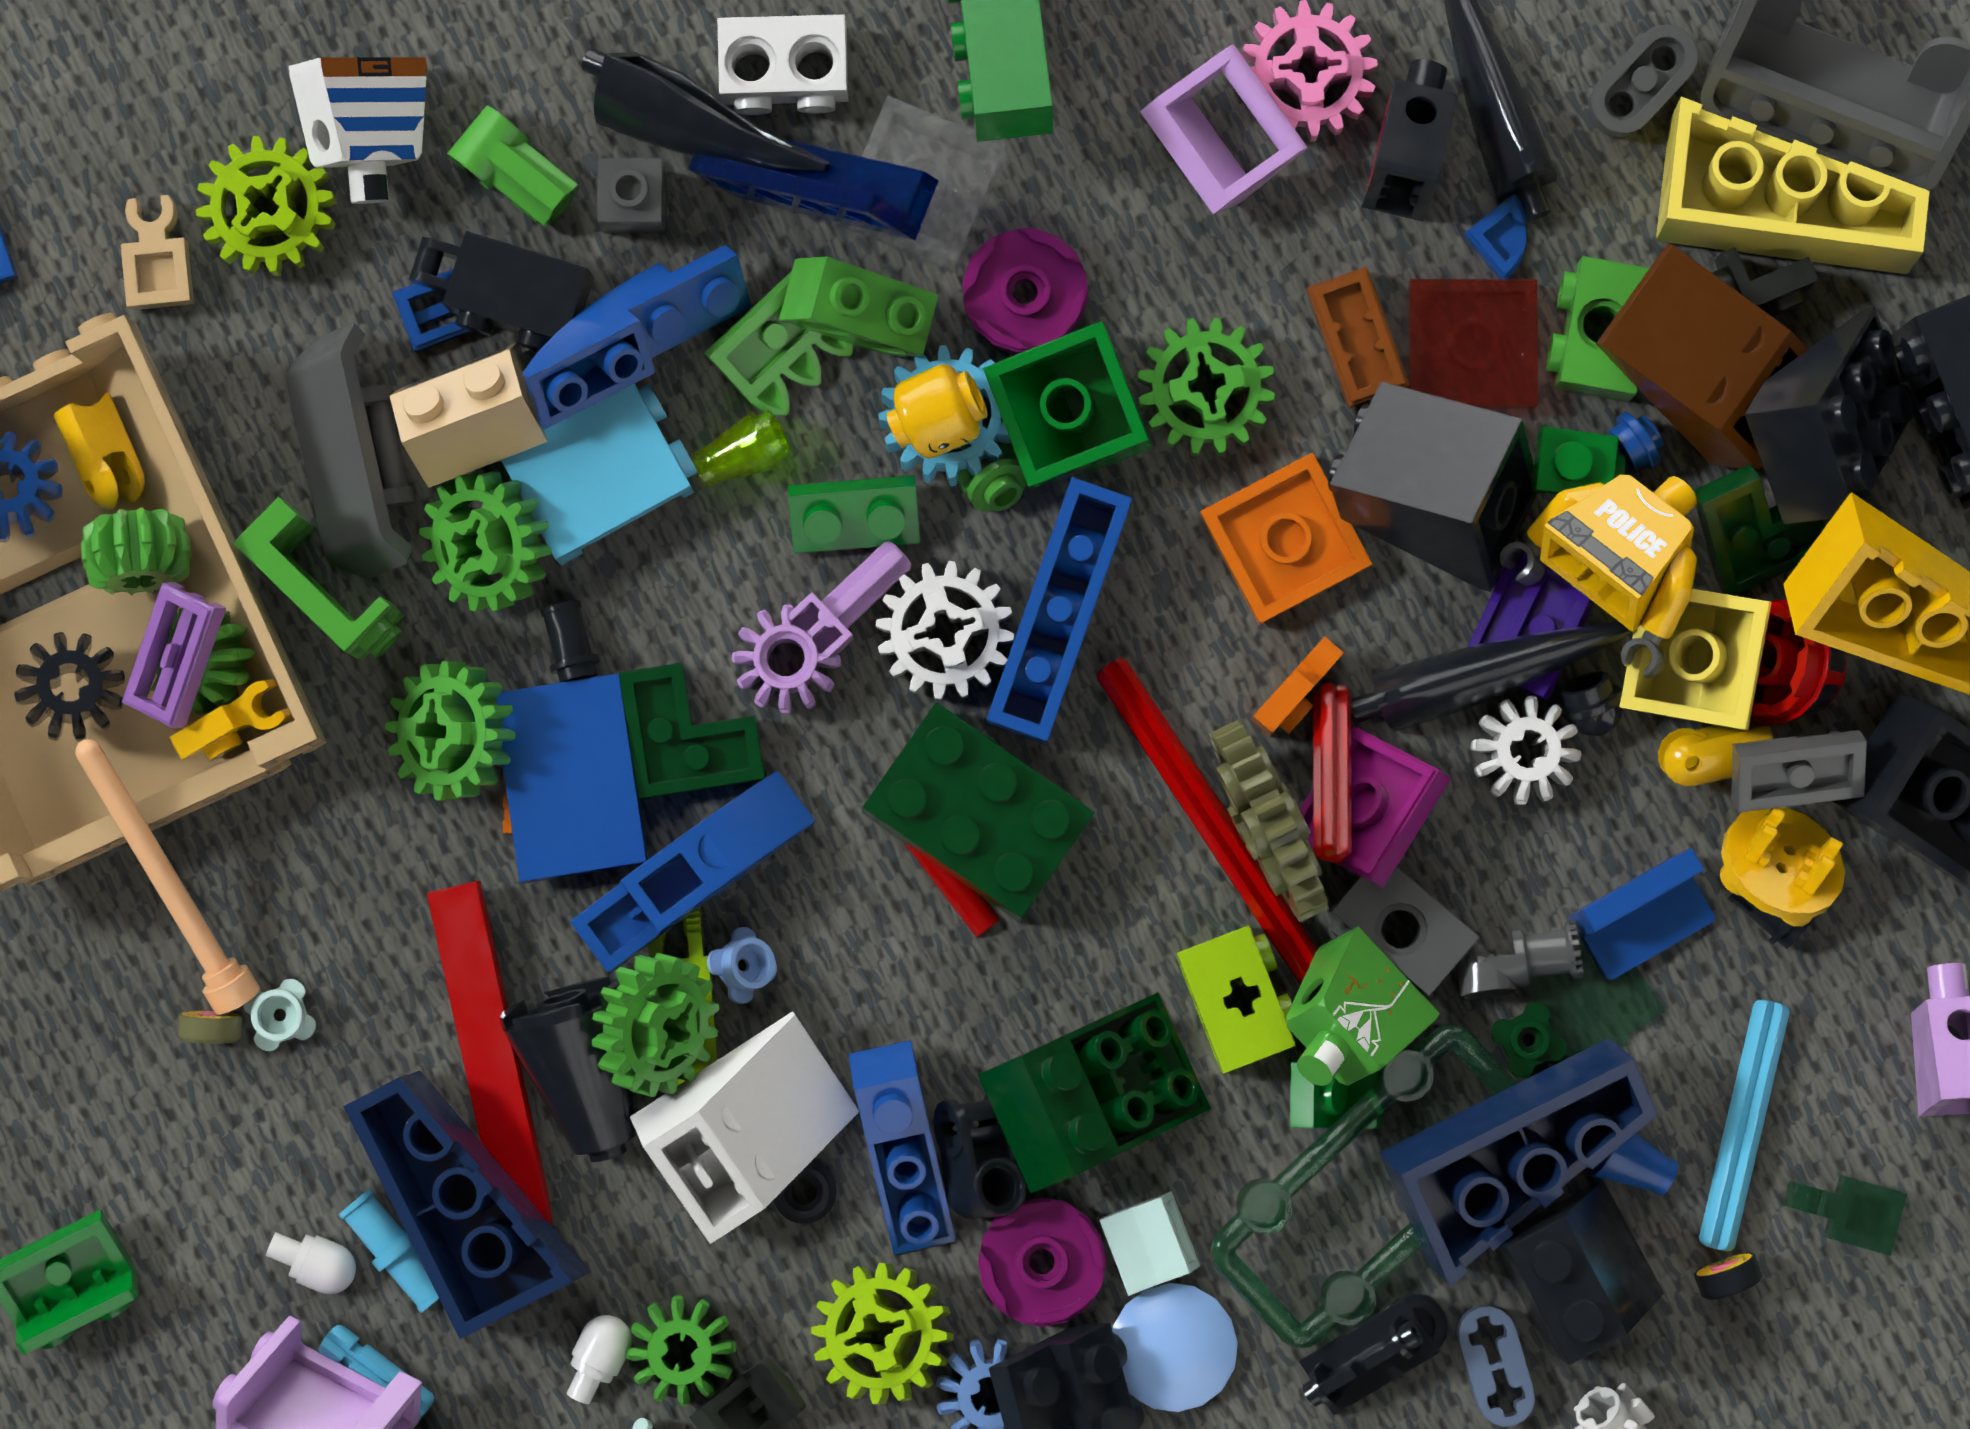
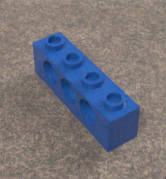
(1059, 611)

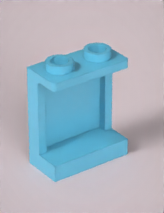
(601, 470)

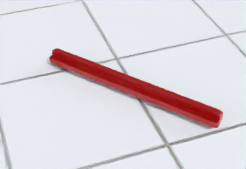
(1207, 814)

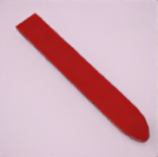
(487, 1054)

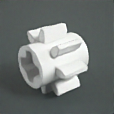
(1612, 1409)

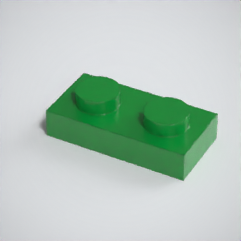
(853, 514)

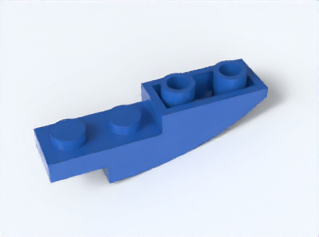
(622, 330)
(692, 871)

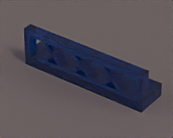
(849, 192)

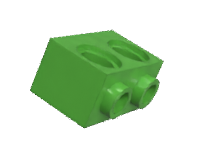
(858, 306)

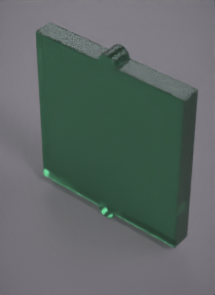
(1595, 1008)

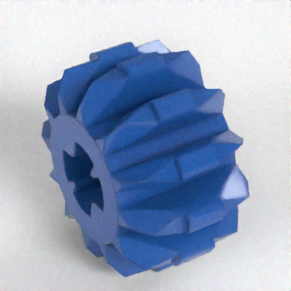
(31, 489)

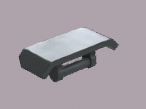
(342, 458)

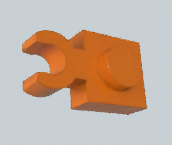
(1288, 703)

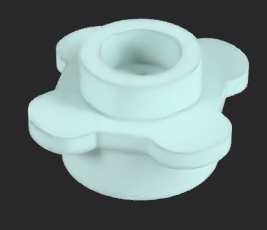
(296, 1023)

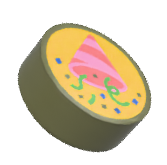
(209, 1027)

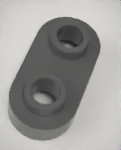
(1642, 82)

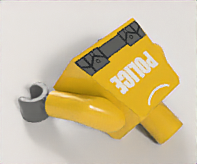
(1621, 551)

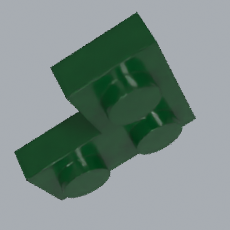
(1747, 537)
(671, 751)

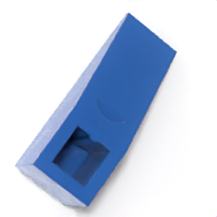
(901, 1147)

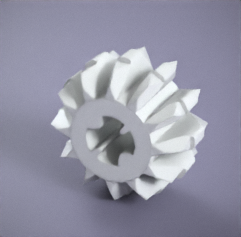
(1538, 768)

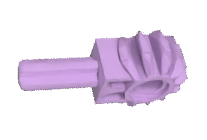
(808, 619)

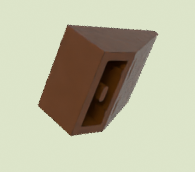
(1699, 354)

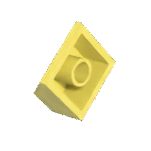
(1707, 665)

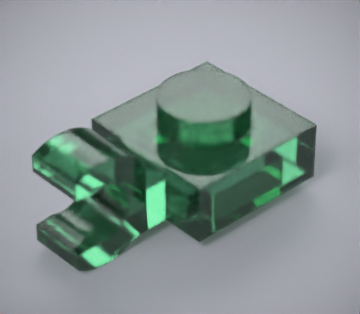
(1856, 1212)

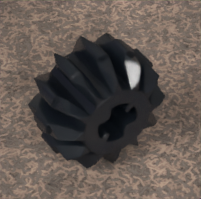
(49, 677)

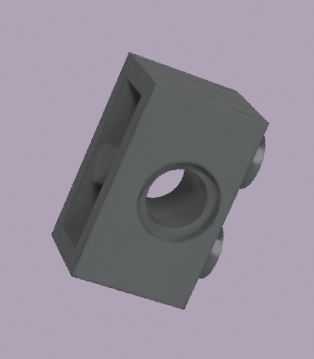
(1438, 938)

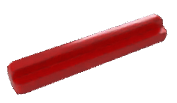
(1332, 773)

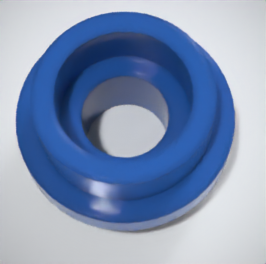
(1637, 441)

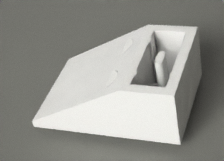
(745, 1126)

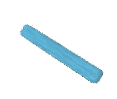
(1744, 1125)

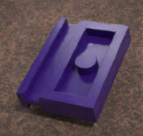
(1531, 609)

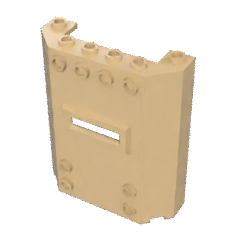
(46, 800)

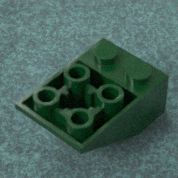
(1094, 1093)

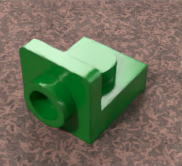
(1322, 1105)

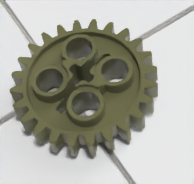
(1268, 821)

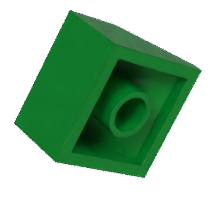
(1068, 406)

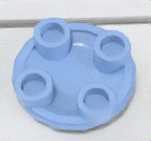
(1176, 1346)

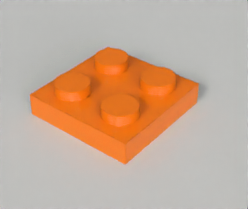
(1285, 539)

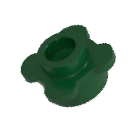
(1511, 1033)

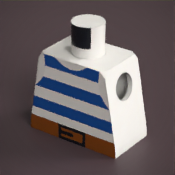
(361, 116)

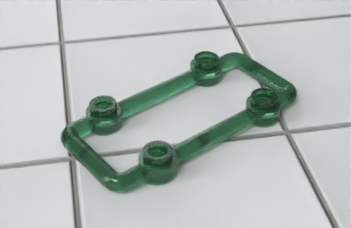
(1267, 1206)

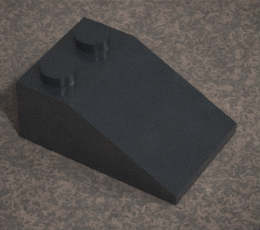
(1919, 785)

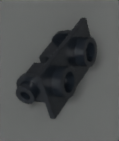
(1367, 1357)

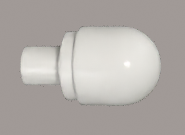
(315, 1262)
(598, 1355)

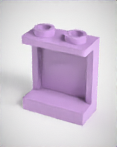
(302, 1389)

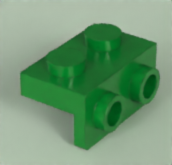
(66, 1282)

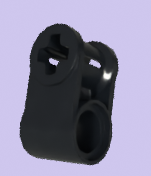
(973, 1154)

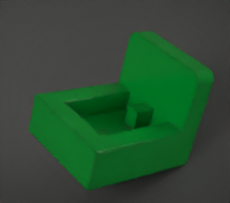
(1574, 460)

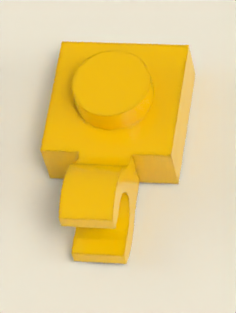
(218, 730)

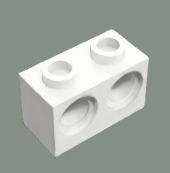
(783, 44)

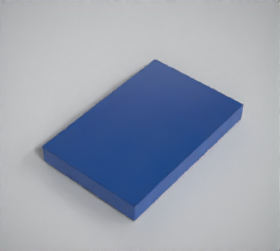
(571, 780)

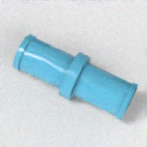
(390, 1247)

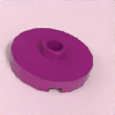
(1018, 258)
(1048, 1296)

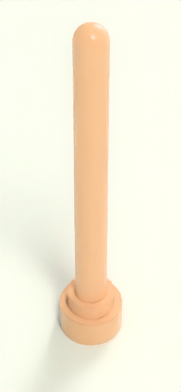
(225, 980)

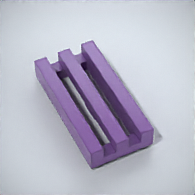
(182, 659)

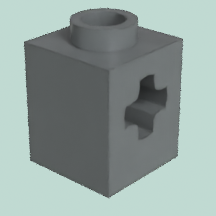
(632, 196)

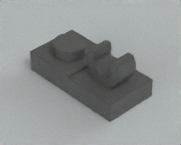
(1798, 770)

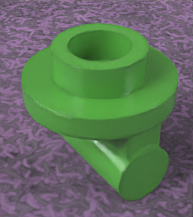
(997, 484)

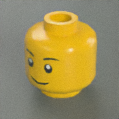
(937, 411)

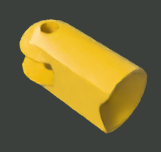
(101, 451)
(1706, 753)

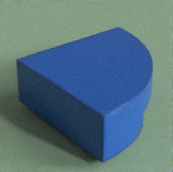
(1501, 237)

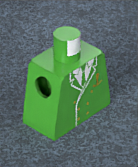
(1354, 1011)

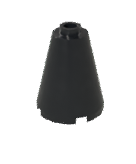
(564, 1067)

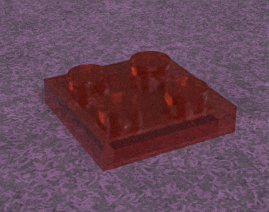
(1474, 341)

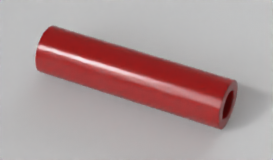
(968, 904)

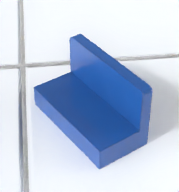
(1644, 915)

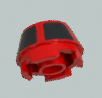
(1794, 672)

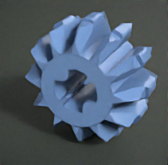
(970, 1385)

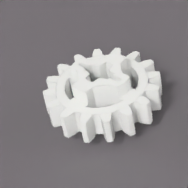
(953, 658)

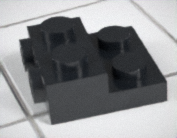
(1068, 1383)

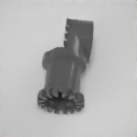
(1533, 957)

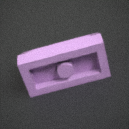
(1198, 146)

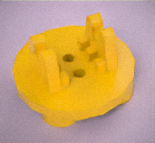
(1809, 875)

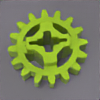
(283, 186)
(893, 1357)

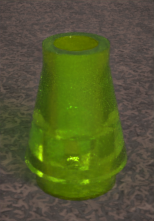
(744, 449)

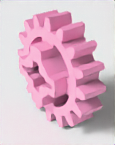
(1337, 66)

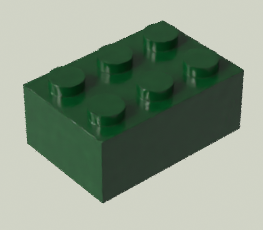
(977, 812)

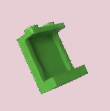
(268, 546)

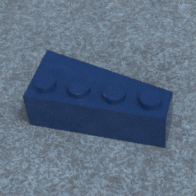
(1514, 1151)
(459, 1206)

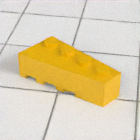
(1884, 597)

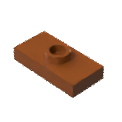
(1356, 335)

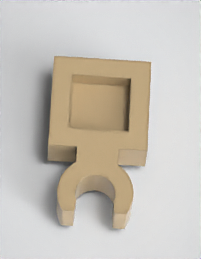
(156, 266)

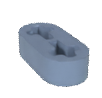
(1510, 1361)

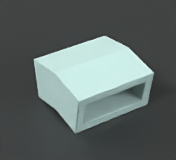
(1149, 1243)

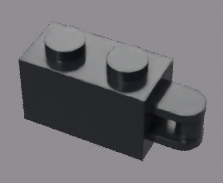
(504, 287)

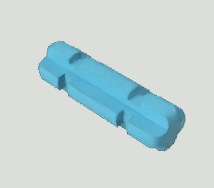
(342, 1347)

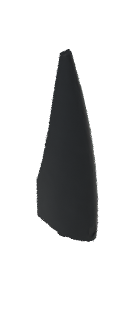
(1499, 111)
(677, 114)
(1476, 674)

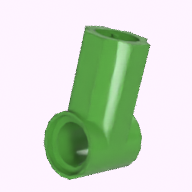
(505, 160)

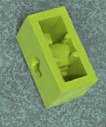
(1208, 972)

